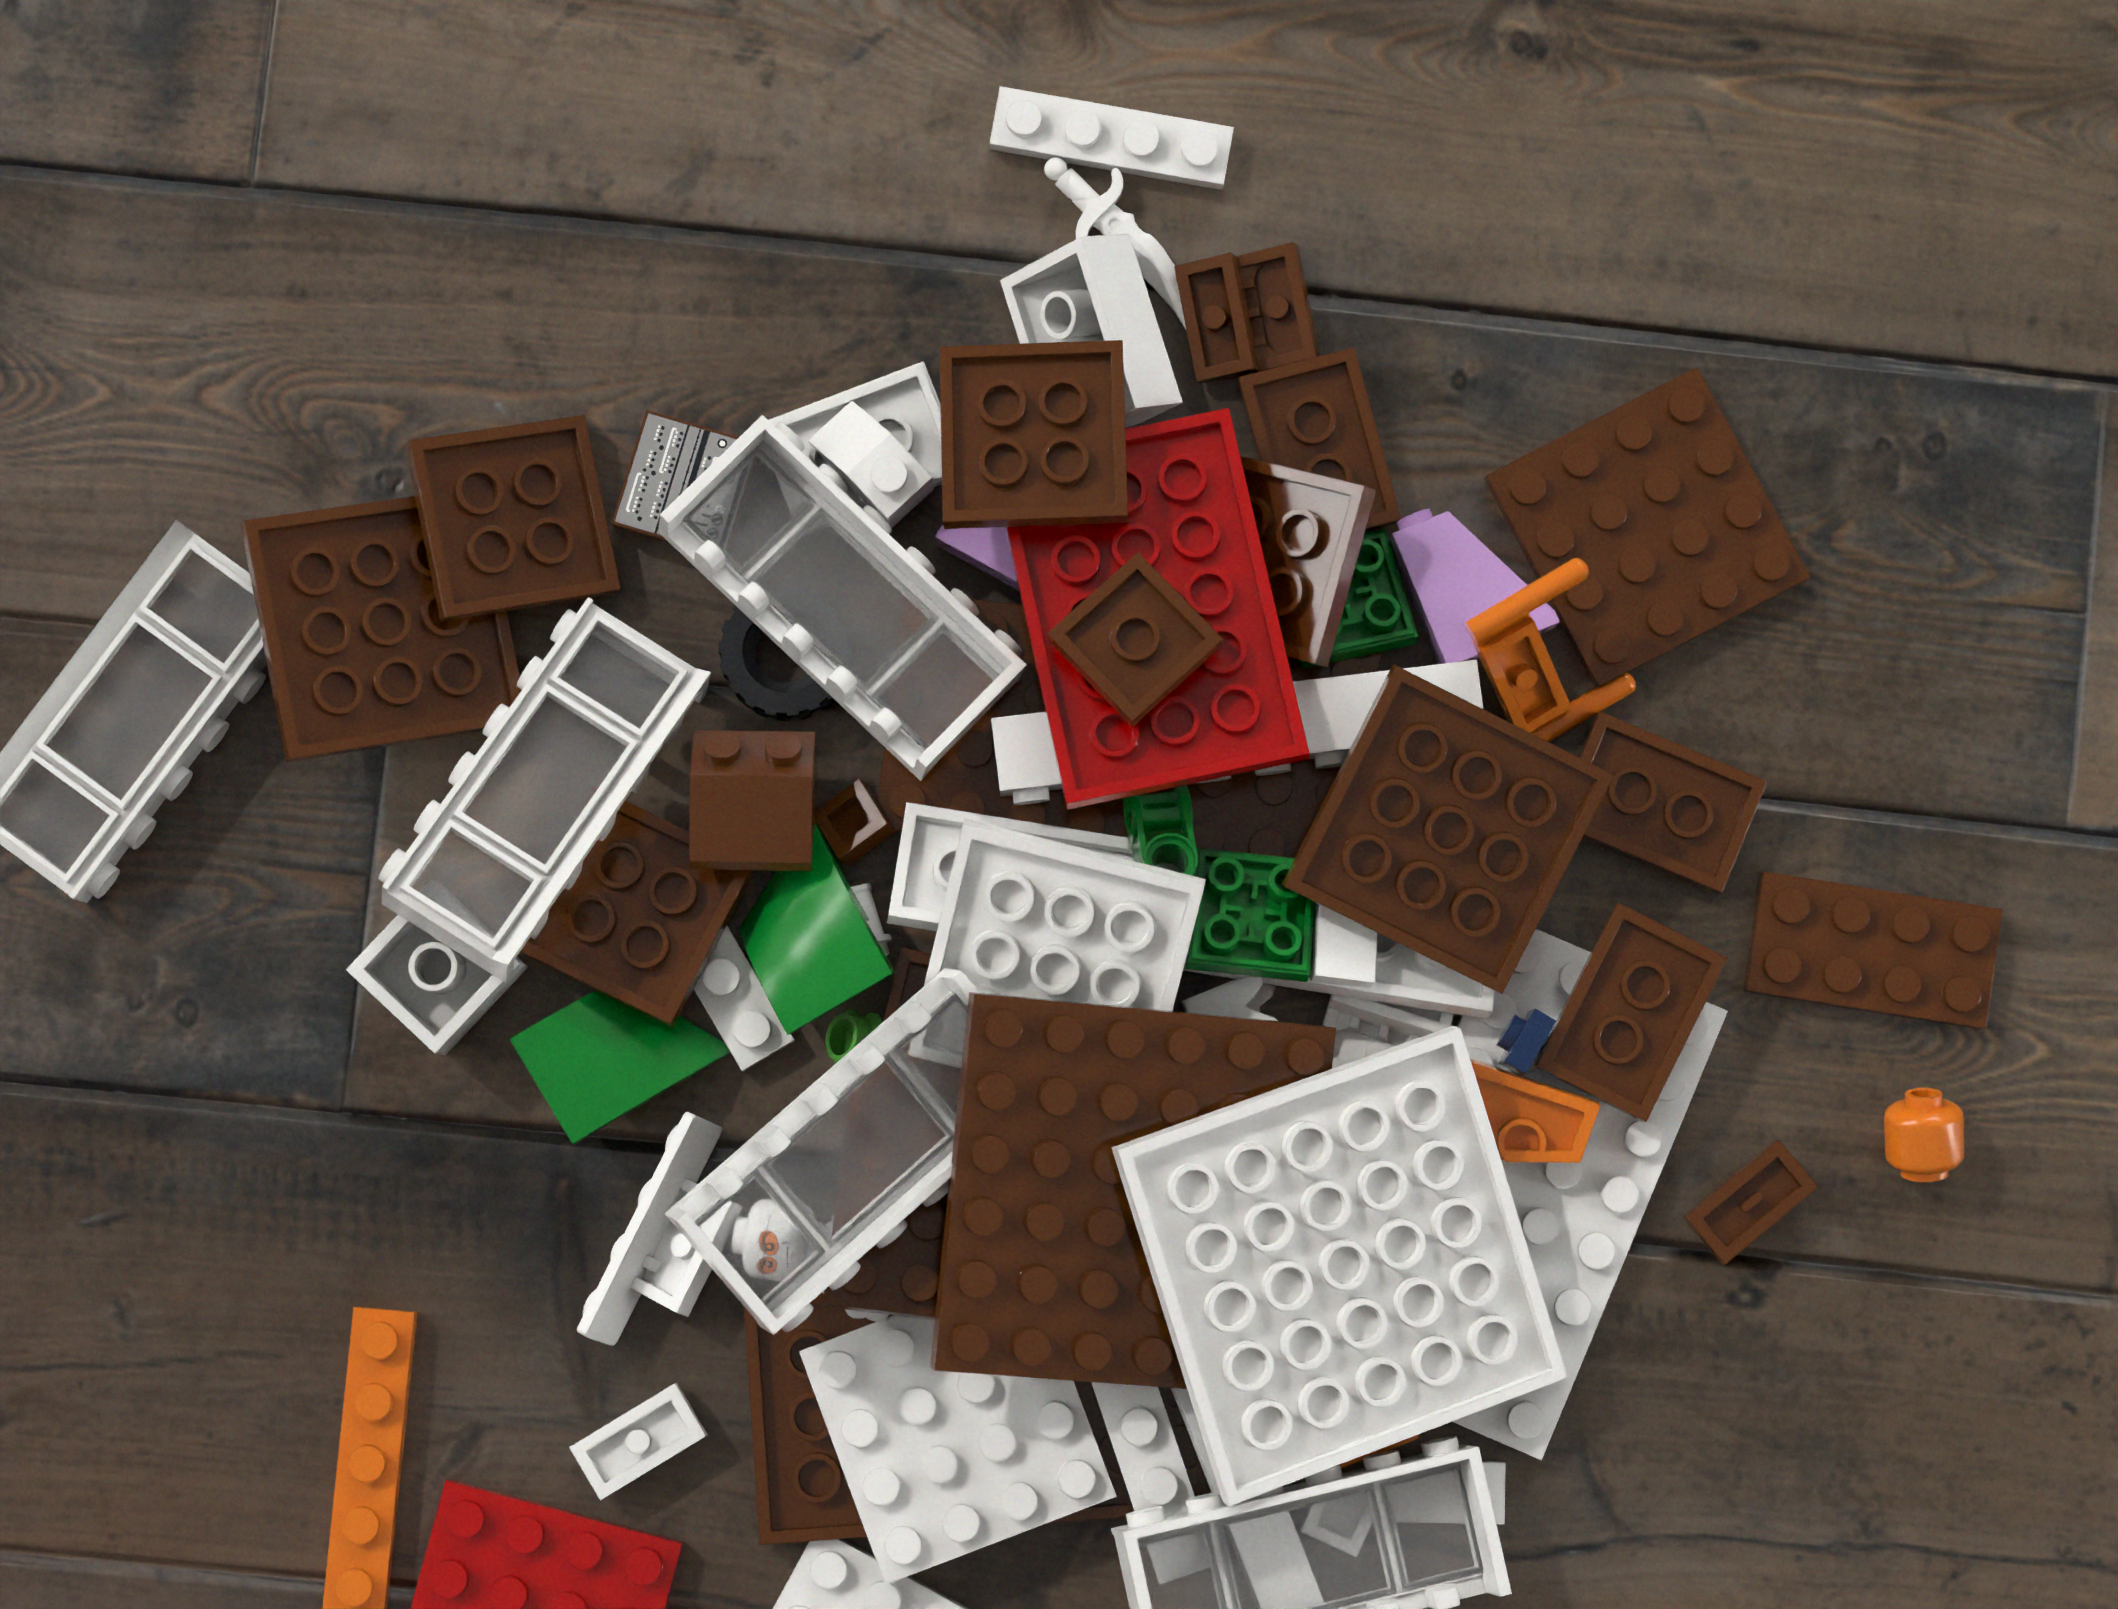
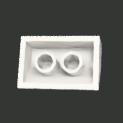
(1097, 294)

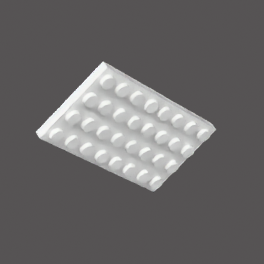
(1582, 1213)

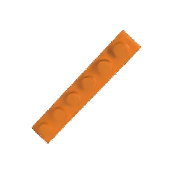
(370, 1459)

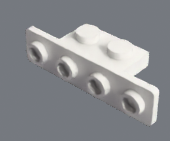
(653, 1252)

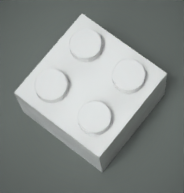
(428, 983)

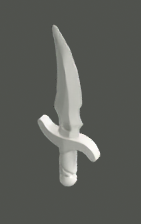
(1110, 219)

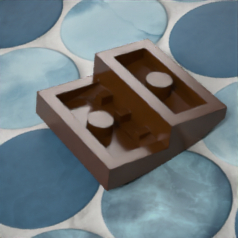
(1246, 312)

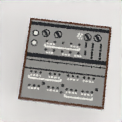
(662, 466)

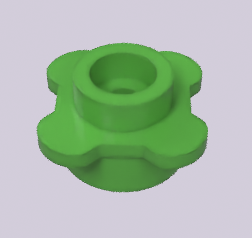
(848, 1031)

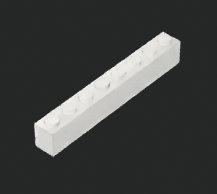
(1329, 710)

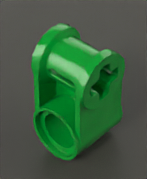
(1162, 828)

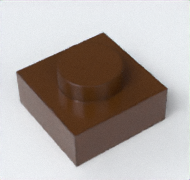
(853, 822)

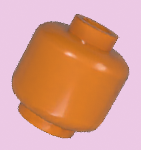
(1924, 1135)

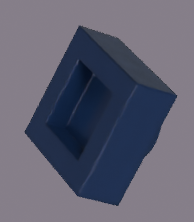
(1523, 1040)

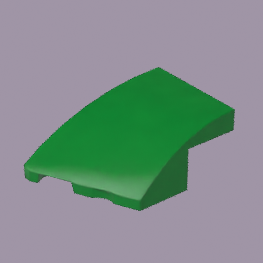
(812, 941)
(609, 1060)

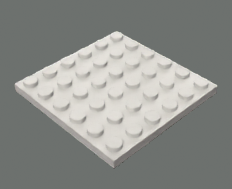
(1340, 1264)

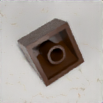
(752, 800)

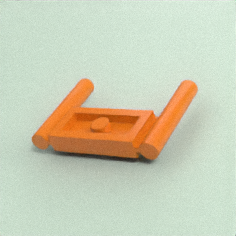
(1521, 664)

